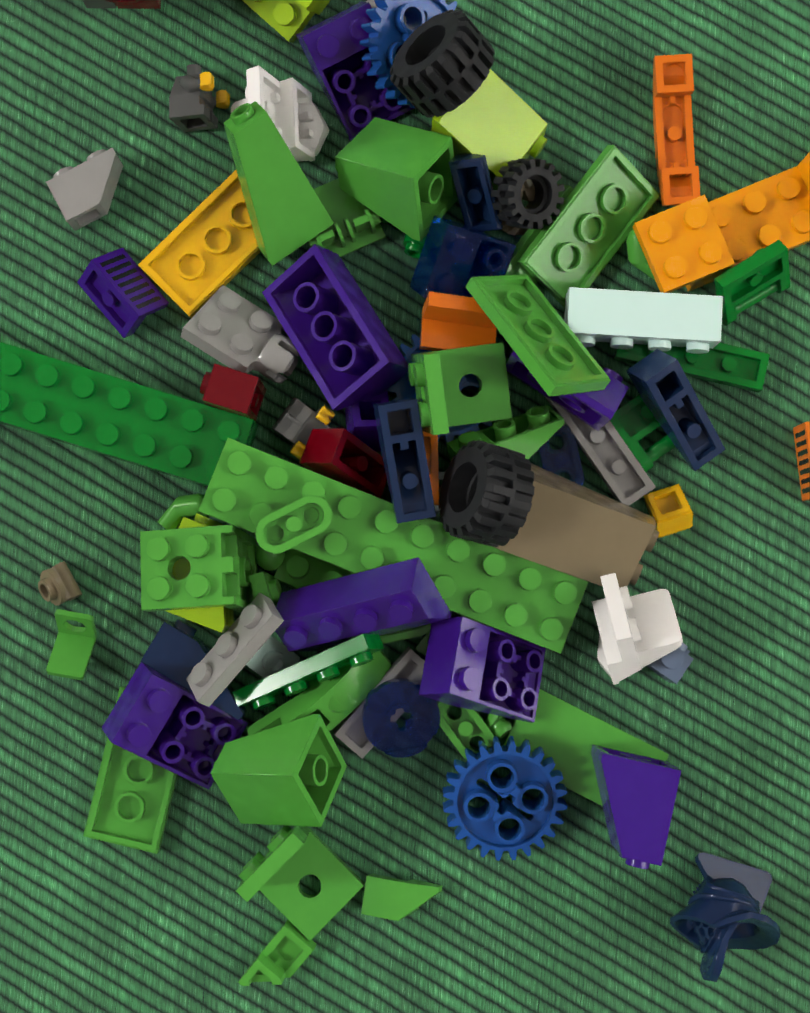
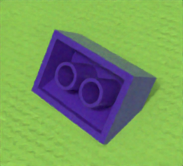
(592, 407)

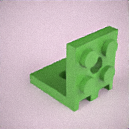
(438, 392)
(219, 570)
(278, 876)

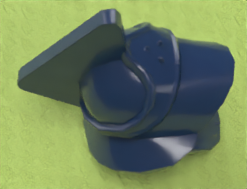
(726, 912)

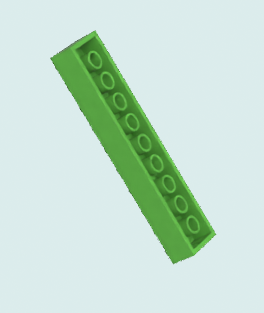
(364, 535)

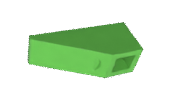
(521, 433)

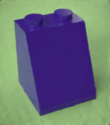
(636, 803)

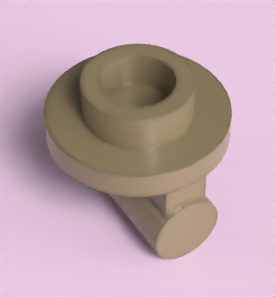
(58, 584)

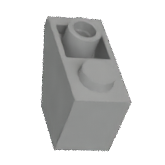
(88, 188)

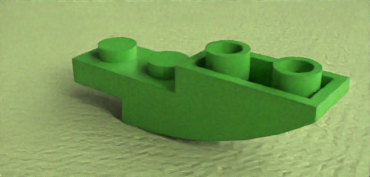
(330, 698)

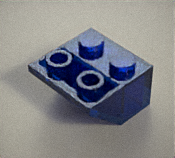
(455, 255)

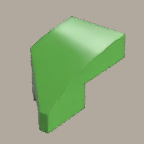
(394, 897)
(279, 957)

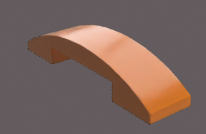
(674, 129)

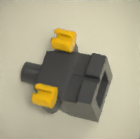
(192, 100)
(297, 423)

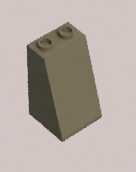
(582, 532)

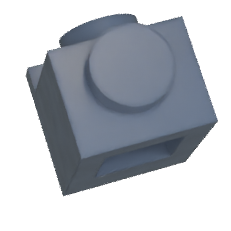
(672, 665)

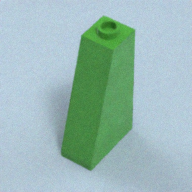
(275, 189)

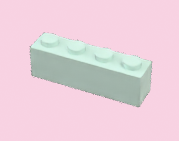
(644, 318)

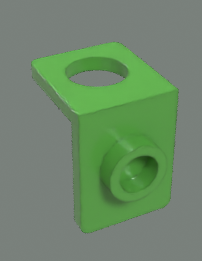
(72, 645)

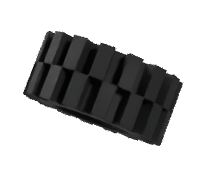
(510, 193)

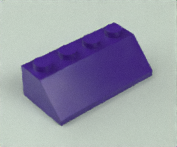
(335, 329)
(359, 604)

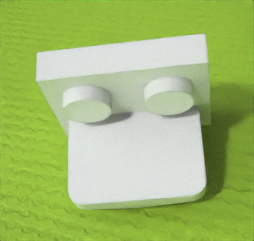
(290, 110)
(633, 628)

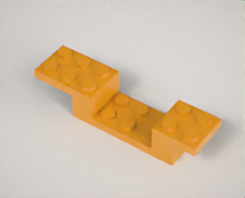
(704, 238)

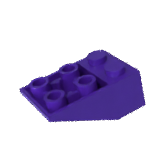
(337, 62)
(482, 669)
(170, 726)

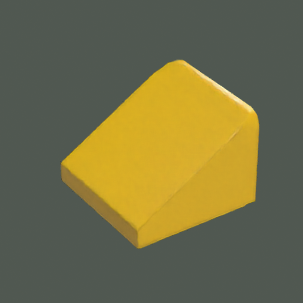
(670, 510)

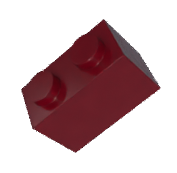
(233, 391)
(345, 459)

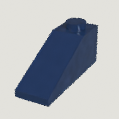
(676, 407)
(405, 459)
(177, 652)

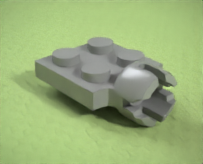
(241, 336)

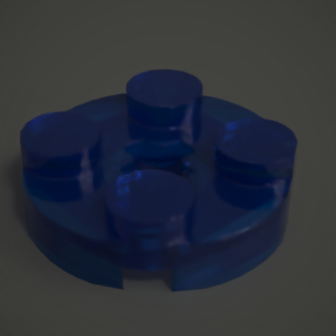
(386, 735)

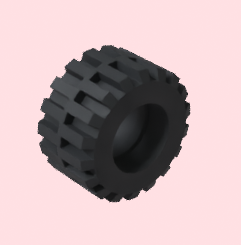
(442, 63)
(486, 493)

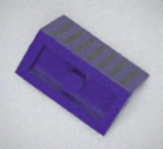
(121, 291)

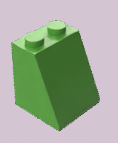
(399, 174)
(281, 774)

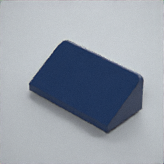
(473, 191)

